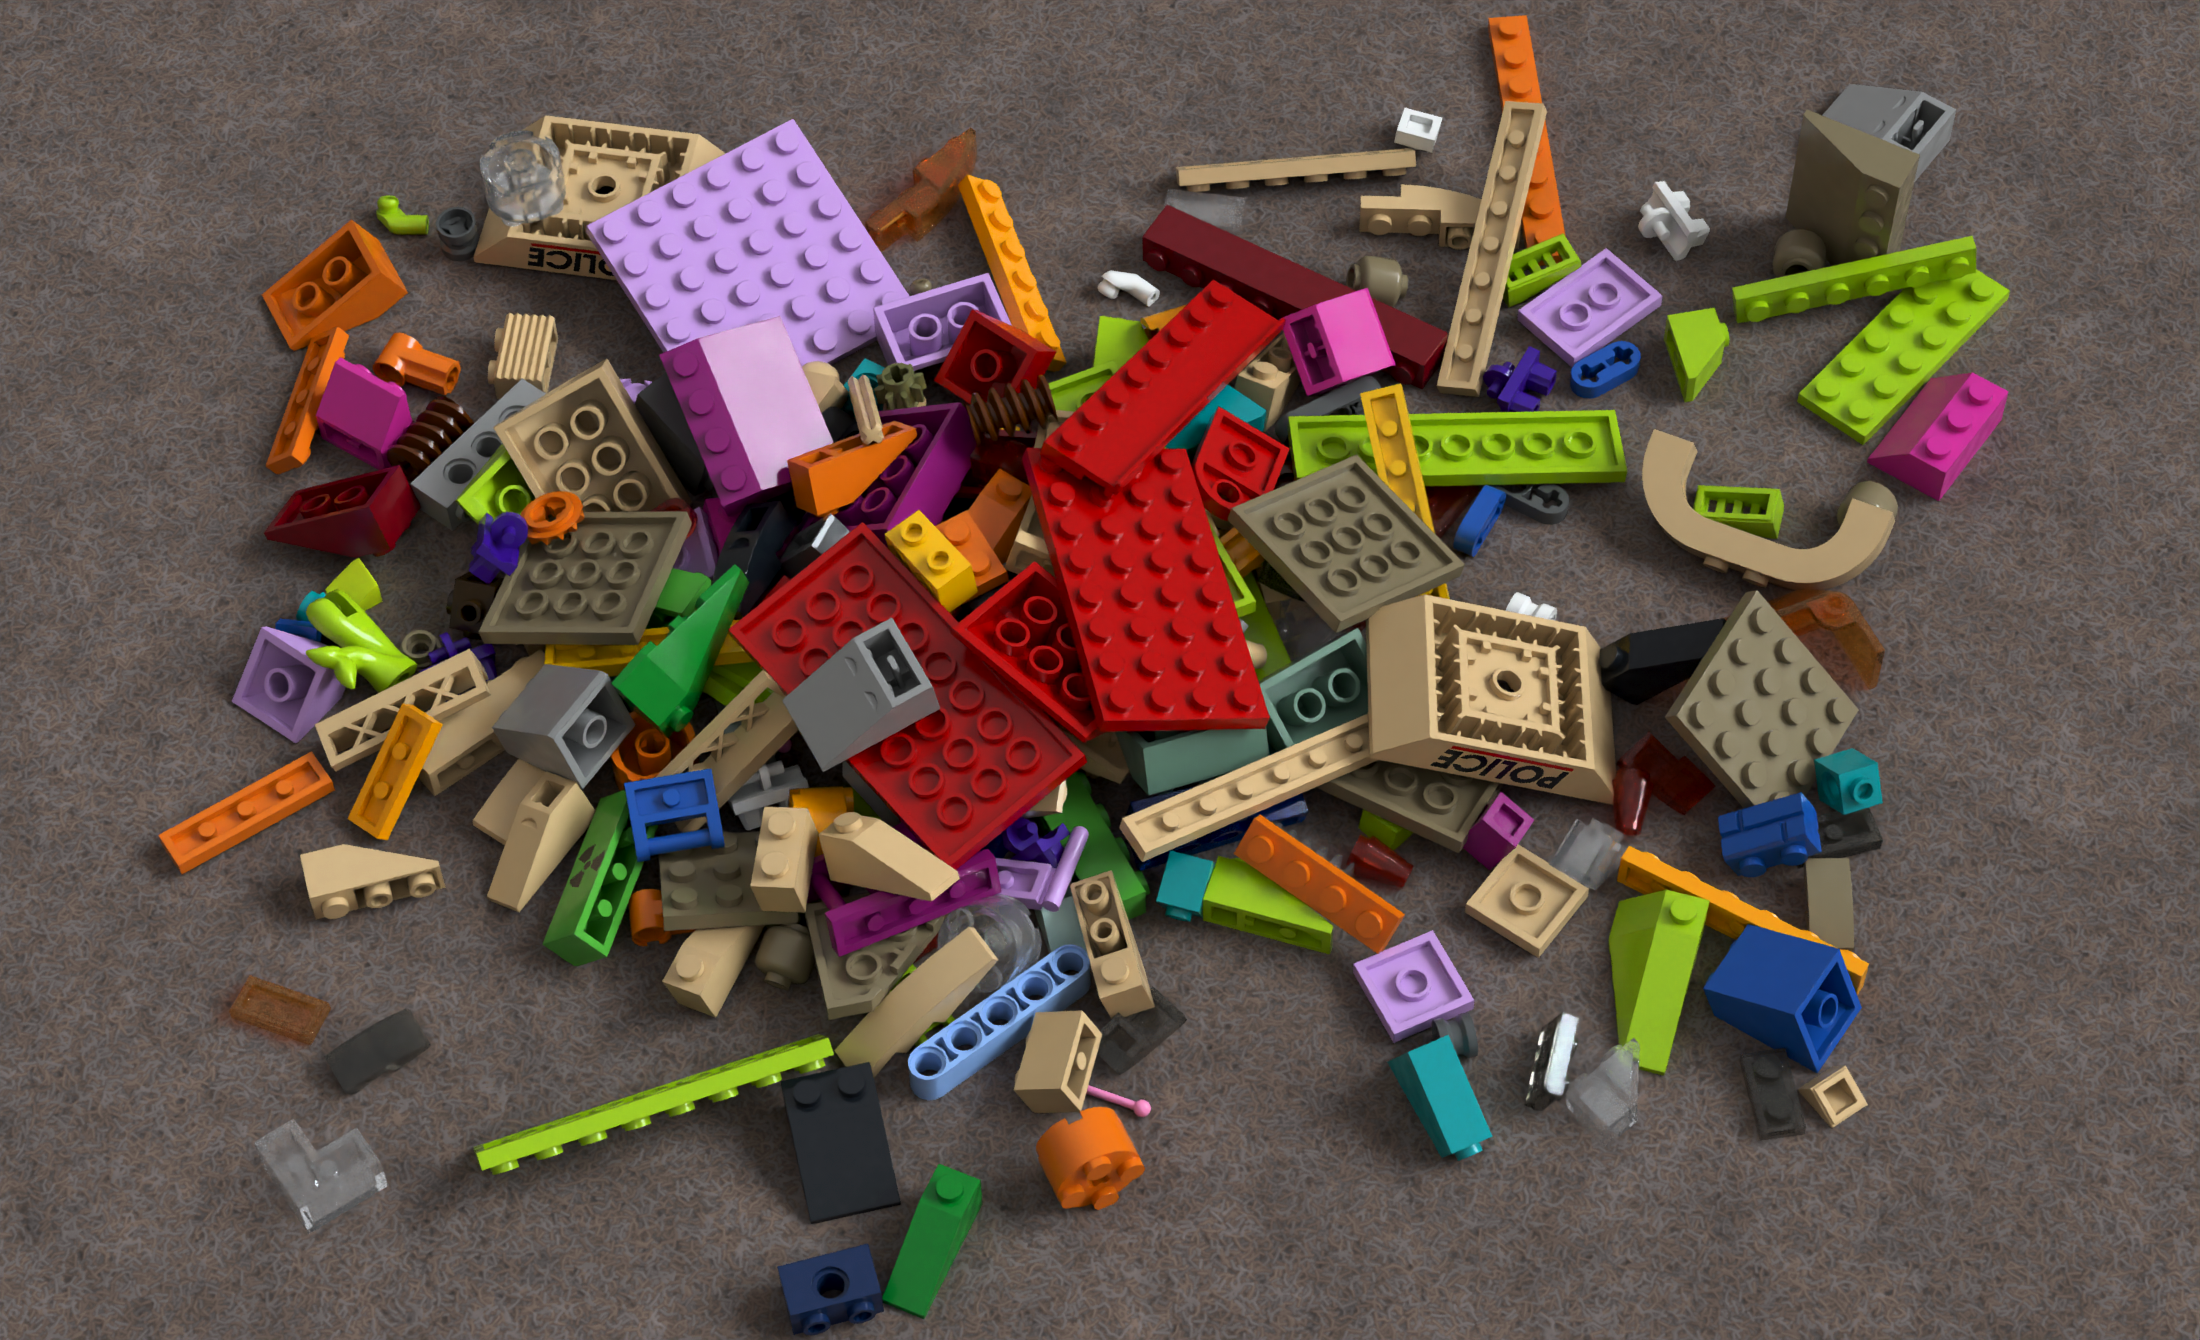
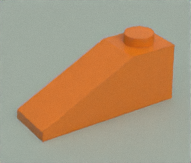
(845, 469)

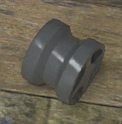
(1460, 1032)

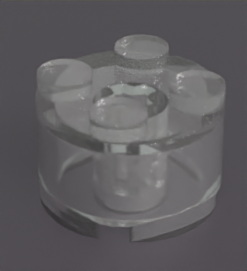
(523, 178)
(1005, 929)

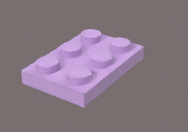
(1589, 307)

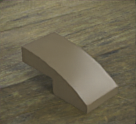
(1829, 901)

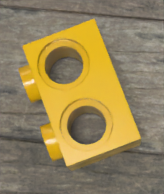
(932, 560)

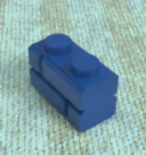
(1769, 835)

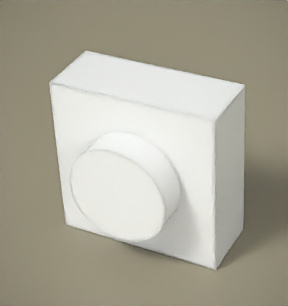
(1418, 130)

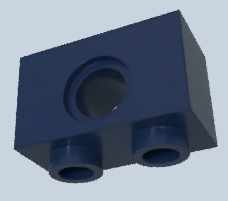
(843, 1270)

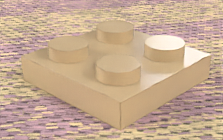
(1526, 900)

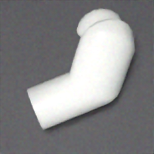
(1128, 282)

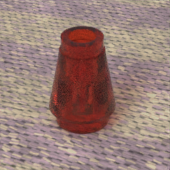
(1631, 799)
(1379, 862)

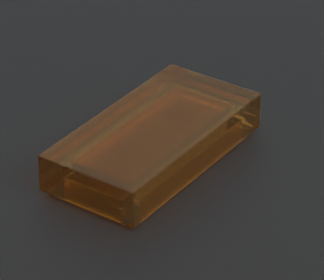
(280, 1010)

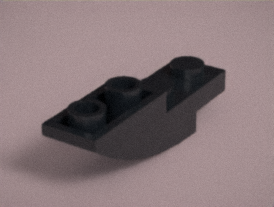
(754, 545)

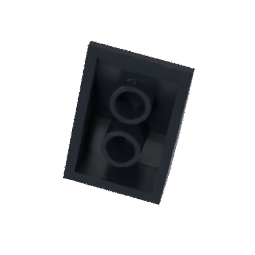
(840, 1143)

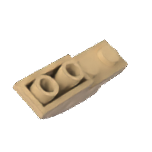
(1424, 212)

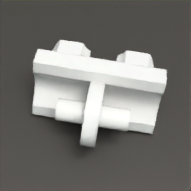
(1668, 218)
(765, 788)

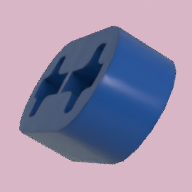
(1602, 366)
(1479, 520)

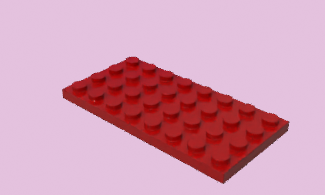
(1147, 599)
(954, 772)

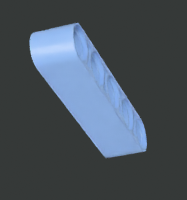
(992, 1040)

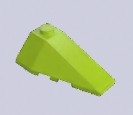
(1652, 965)

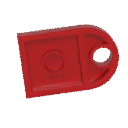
(1235, 462)

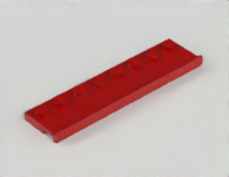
(1161, 388)

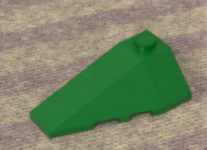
(669, 678)

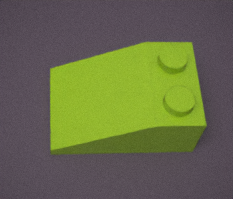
(496, 488)

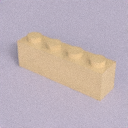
(468, 736)

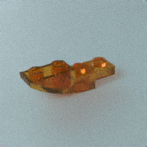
(931, 197)

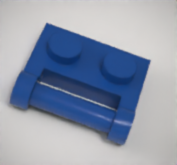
(673, 800)

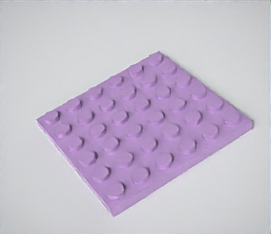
(749, 244)

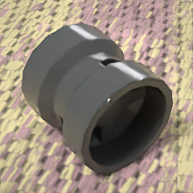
(457, 233)

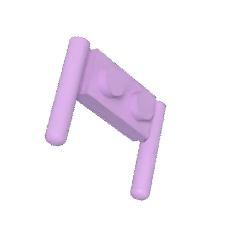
(1038, 883)

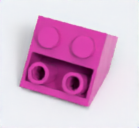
(1337, 342)
(362, 413)

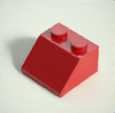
(990, 356)

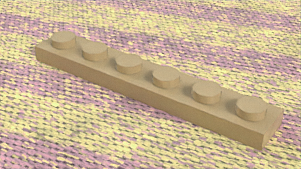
(1313, 168)

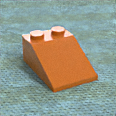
(334, 286)

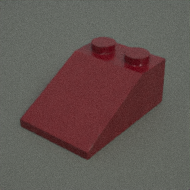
(349, 514)

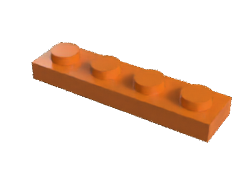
(299, 420)
(246, 812)
(1319, 884)

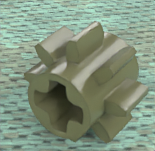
(900, 387)

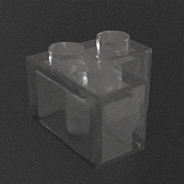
(323, 1181)

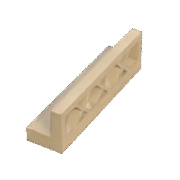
(378, 712)
(739, 753)

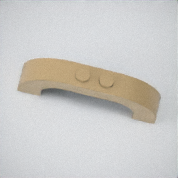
(1761, 560)

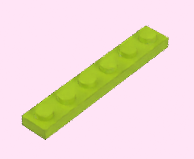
(1854, 280)

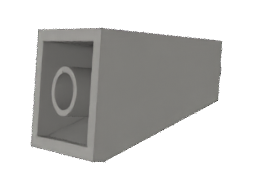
(565, 722)

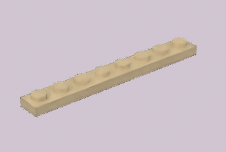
(1491, 249)
(1248, 789)

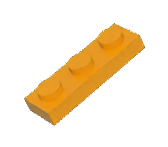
(395, 771)

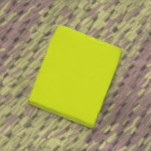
(358, 585)

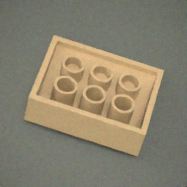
(591, 444)

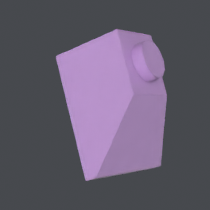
(285, 685)

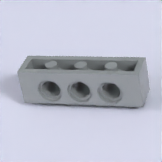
(456, 467)

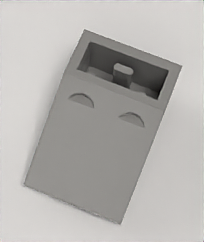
(1898, 117)
(861, 696)

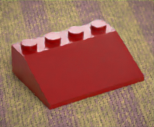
(1030, 644)

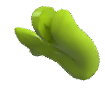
(363, 644)

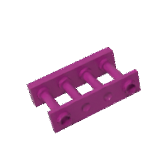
(887, 914)

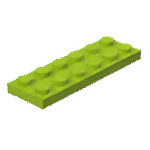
(1900, 352)

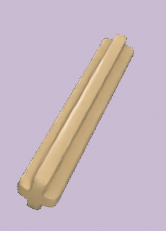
(865, 410)

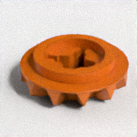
(560, 504)

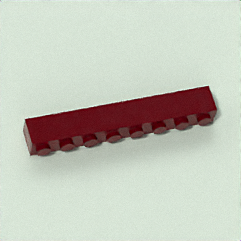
(1279, 286)

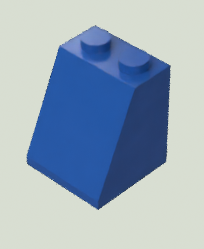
(1785, 993)

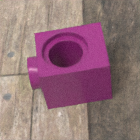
(1497, 831)

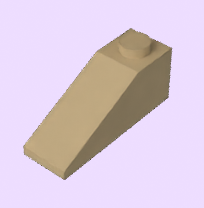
(878, 857)
(709, 966)

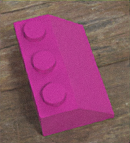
(1941, 432)

